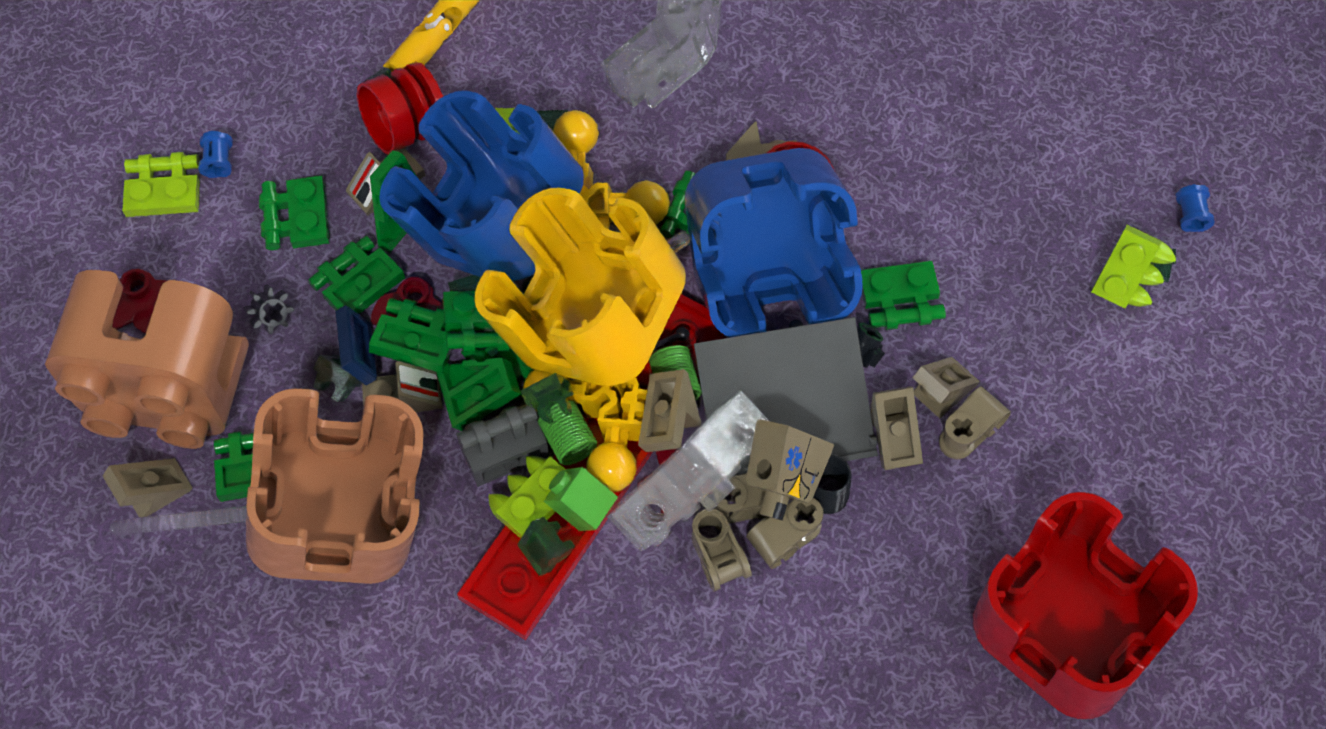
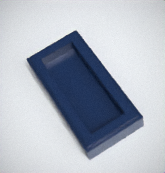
(354, 340)

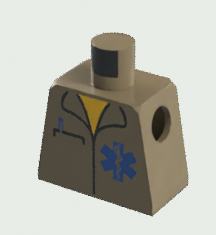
(785, 465)

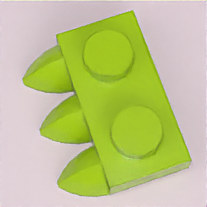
(1132, 266)
(527, 495)

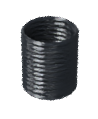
(835, 500)

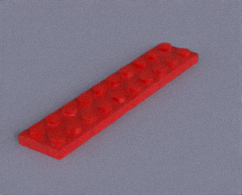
(504, 581)

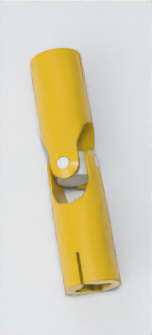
(431, 33)

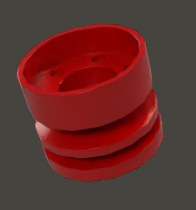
(396, 105)

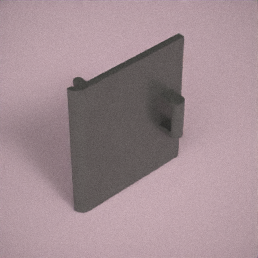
(796, 379)

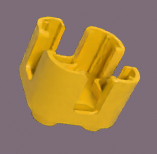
(594, 290)

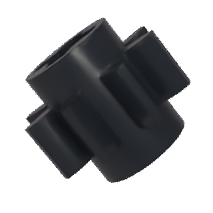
(276, 301)
(870, 345)

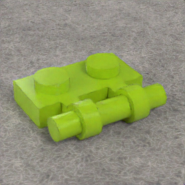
(161, 194)

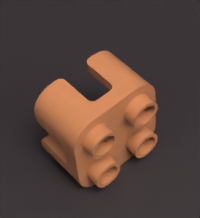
(170, 380)
(333, 493)

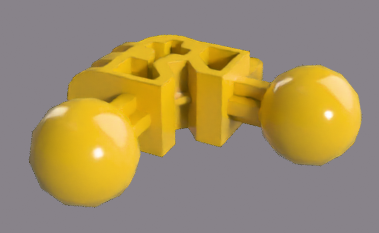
(579, 135)
(612, 460)

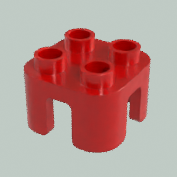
(1079, 611)

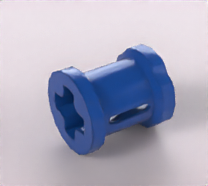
(215, 154)
(1195, 208)

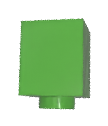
(580, 498)

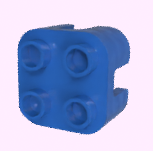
(484, 183)
(770, 235)

